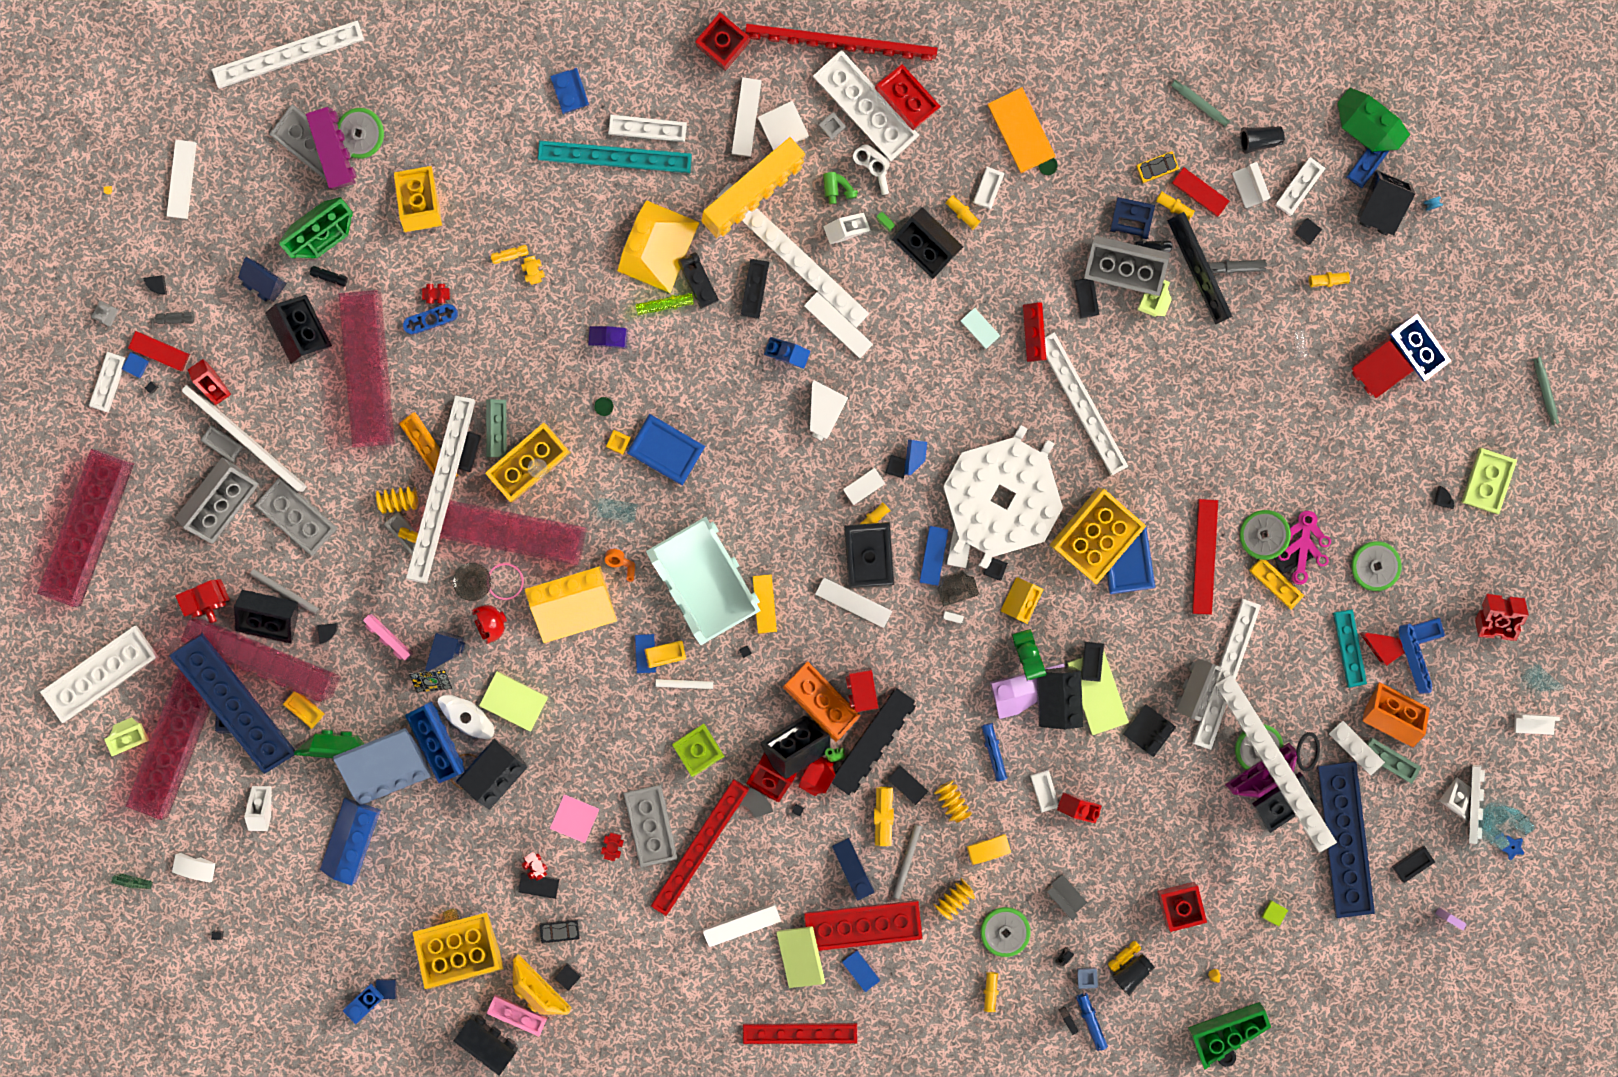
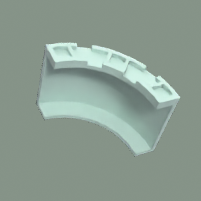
(703, 580)

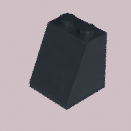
(1385, 203)

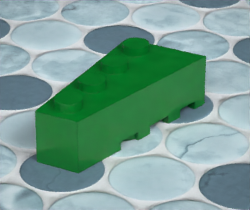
(1228, 1032)

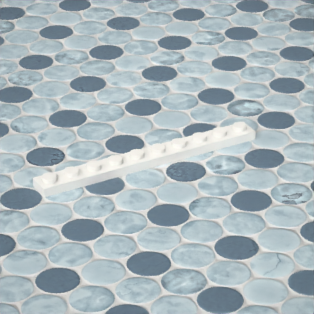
(803, 265)
(441, 489)
(1275, 764)

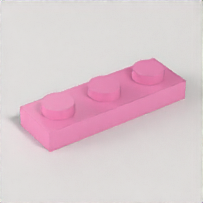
(387, 637)
(517, 1015)

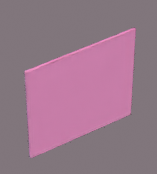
(574, 818)

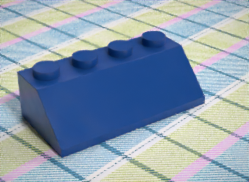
(435, 742)
(349, 841)

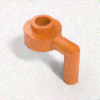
(616, 558)

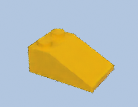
(417, 199)

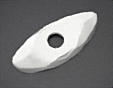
(479, 725)

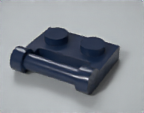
(1132, 211)

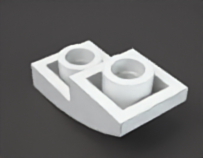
(193, 868)

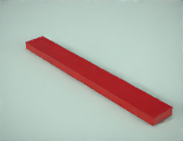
(700, 847)

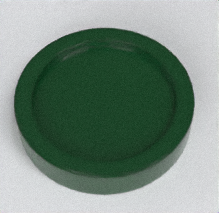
(1048, 167)
(604, 406)

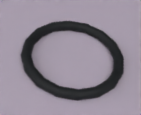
(1316, 755)

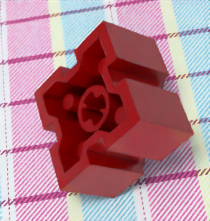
(203, 599)
(1501, 617)

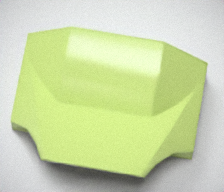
(1154, 304)
(125, 736)

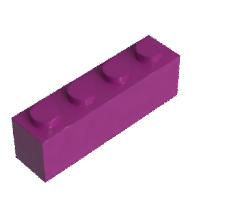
(330, 148)

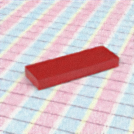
(1200, 192)
(159, 351)

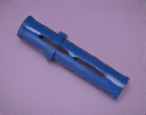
(991, 743)
(1088, 1014)

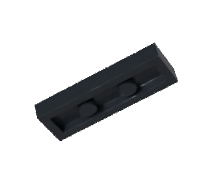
(754, 288)

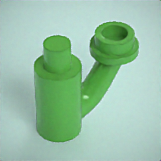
(831, 188)

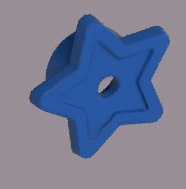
(1517, 847)

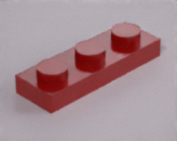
(1034, 332)

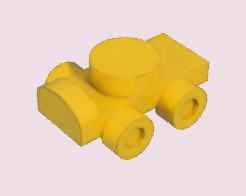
(531, 266)

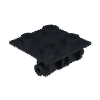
(1149, 730)

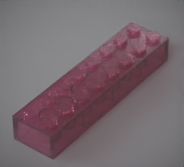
(366, 369)
(85, 528)
(514, 532)
(265, 660)
(169, 750)

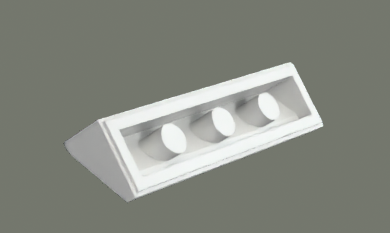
(853, 602)
(741, 925)

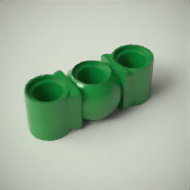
(1028, 654)

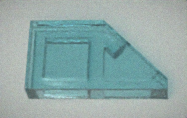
(1542, 680)

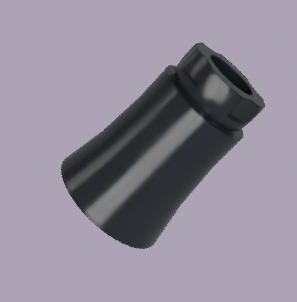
(1261, 138)
(1133, 974)

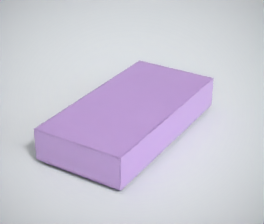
(1450, 918)

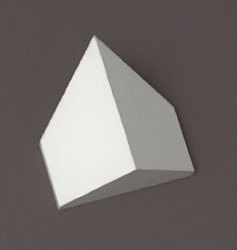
(1457, 798)

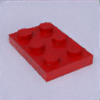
(907, 97)

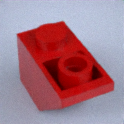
(1079, 808)

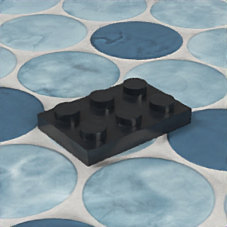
(1274, 808)

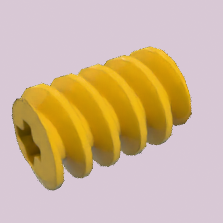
(397, 500)
(953, 802)
(955, 900)

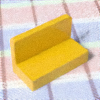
(1021, 600)

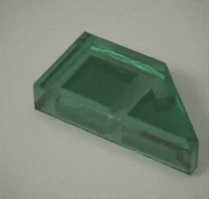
(131, 881)

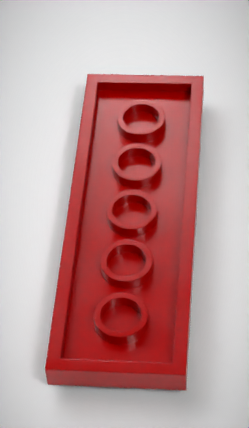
(865, 925)

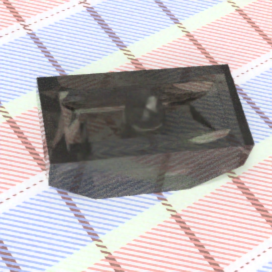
(956, 588)

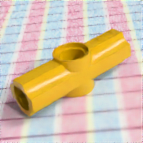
(883, 816)

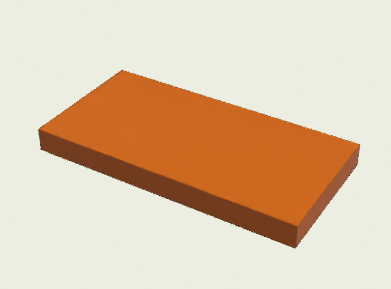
(821, 701)

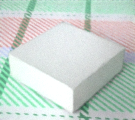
(952, 617)

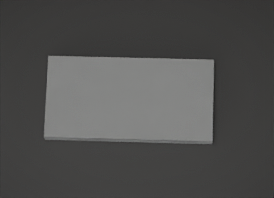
(295, 135)
(296, 516)
(650, 825)

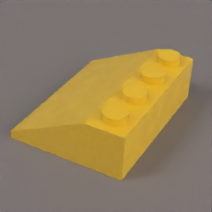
(1097, 535)
(571, 604)
(457, 951)

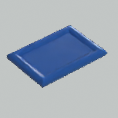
(665, 449)
(1133, 569)

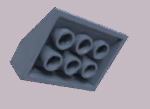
(383, 766)

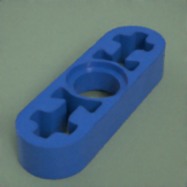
(442, 309)

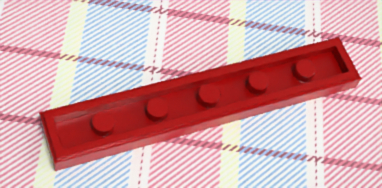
(1205, 556)
(800, 1033)

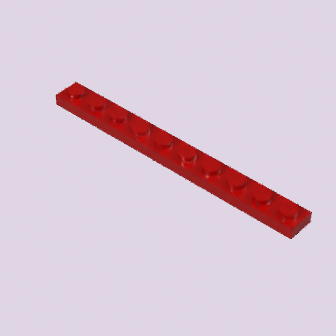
(833, 41)

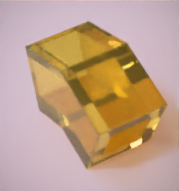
(450, 915)

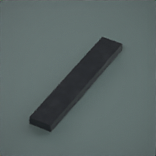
(1199, 268)

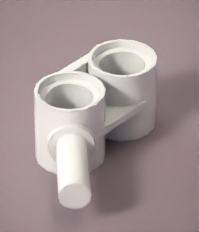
(872, 157)

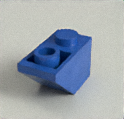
(787, 352)
(363, 1003)

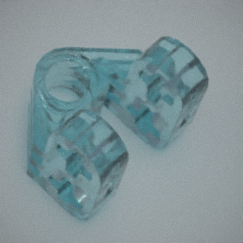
(1494, 835)

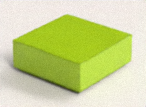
(1274, 913)

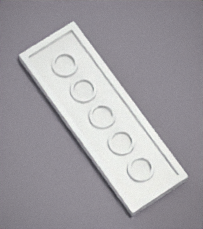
(865, 105)
(99, 674)

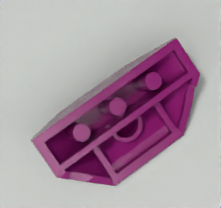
(1257, 779)

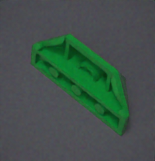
(1370, 122)
(318, 230)
(328, 744)

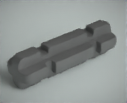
(174, 318)

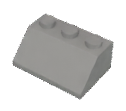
(1198, 689)

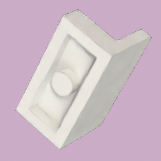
(1251, 185)
(1534, 723)

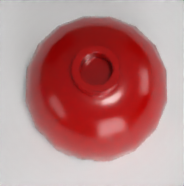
(489, 622)

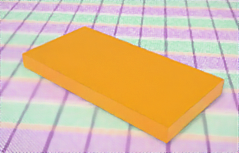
(1021, 130)

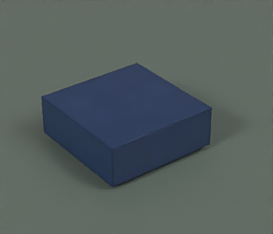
(387, 988)

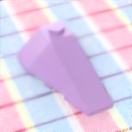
(1015, 694)

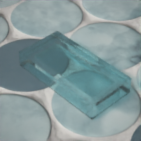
(617, 510)

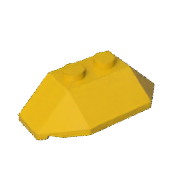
(536, 990)

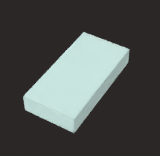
(980, 328)

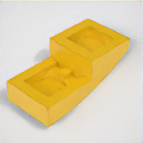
(988, 849)

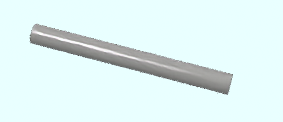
(283, 591)
(907, 861)

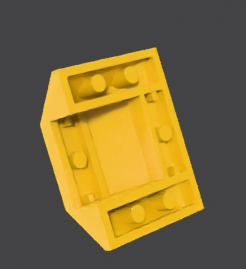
(656, 245)

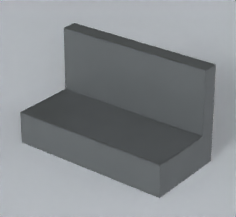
(1066, 896)

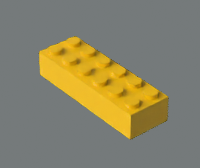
(753, 187)

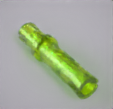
(663, 304)

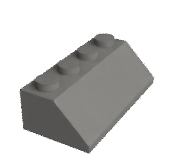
(1127, 265)
(216, 501)

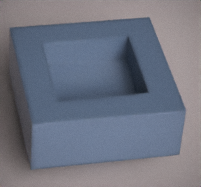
(1087, 978)

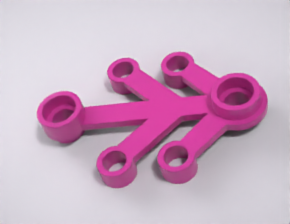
(1306, 544)

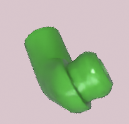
(833, 756)

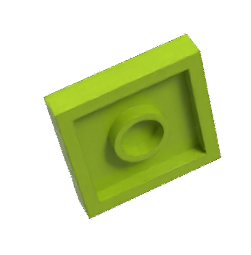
(698, 750)

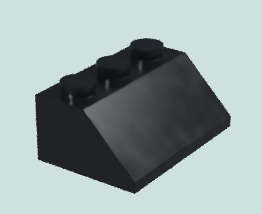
(927, 242)
(298, 329)
(265, 616)
(1060, 698)
(796, 746)
(492, 773)
(486, 1044)

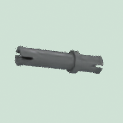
(1238, 266)

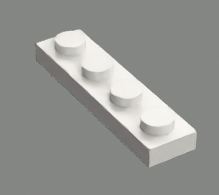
(1476, 796)

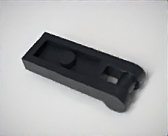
(698, 281)

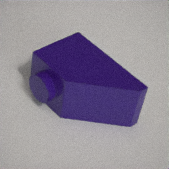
(608, 336)

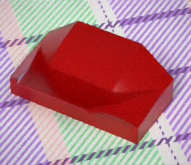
(818, 777)

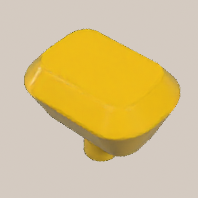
(1214, 975)

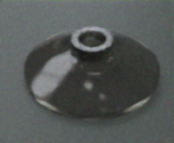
(462, 584)

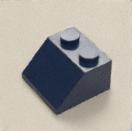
(260, 279)
(444, 648)

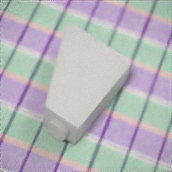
(825, 410)

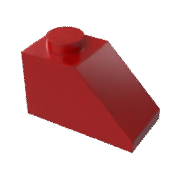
(208, 382)
(1384, 647)

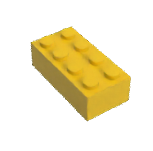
(512, 471)

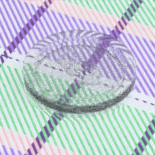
(537, 468)

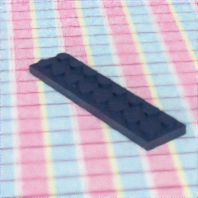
(232, 703)
(1349, 856)

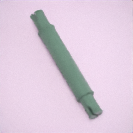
(1200, 103)
(1546, 391)

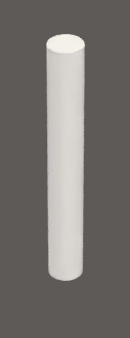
(684, 684)

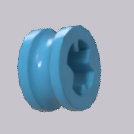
(1433, 203)

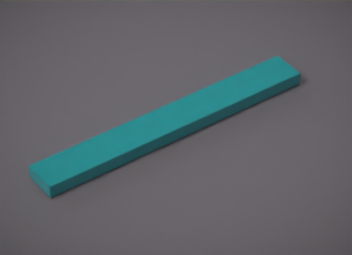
(614, 157)

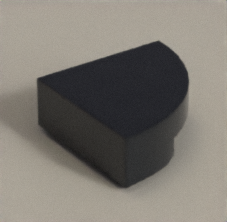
(156, 284)
(1443, 498)
(326, 632)
(1064, 957)

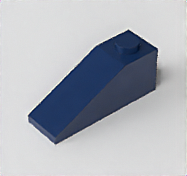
(853, 869)

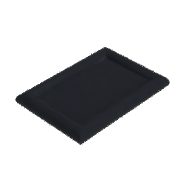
(869, 555)

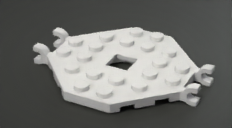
(988, 524)

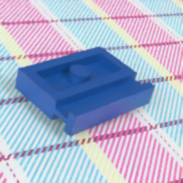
(569, 90)

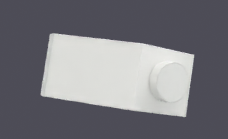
(846, 228)
(258, 808)

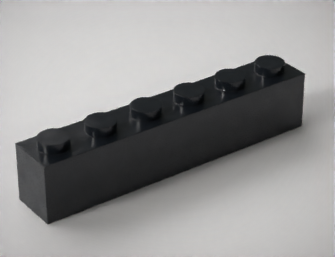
(872, 741)

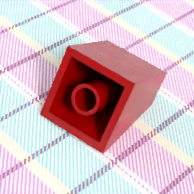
(1382, 368)

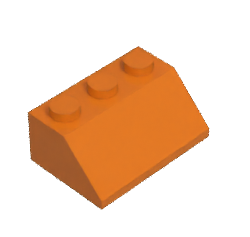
(1396, 715)

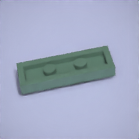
(496, 428)
(1394, 761)

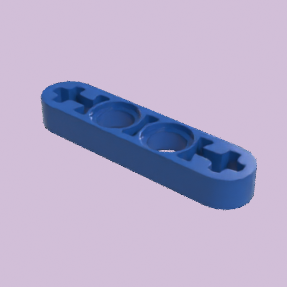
(1415, 658)

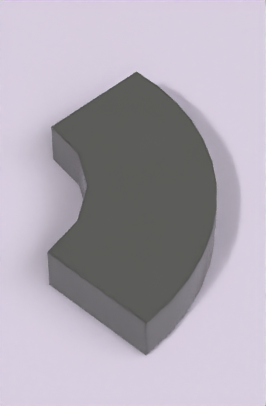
(756, 802)

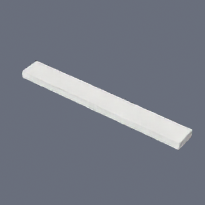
(287, 54)
(1083, 405)
(246, 440)
(1230, 665)

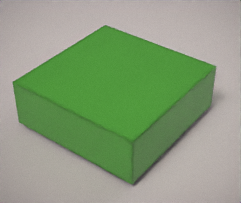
(885, 221)

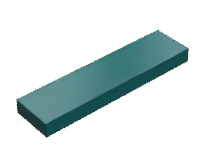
(1350, 648)

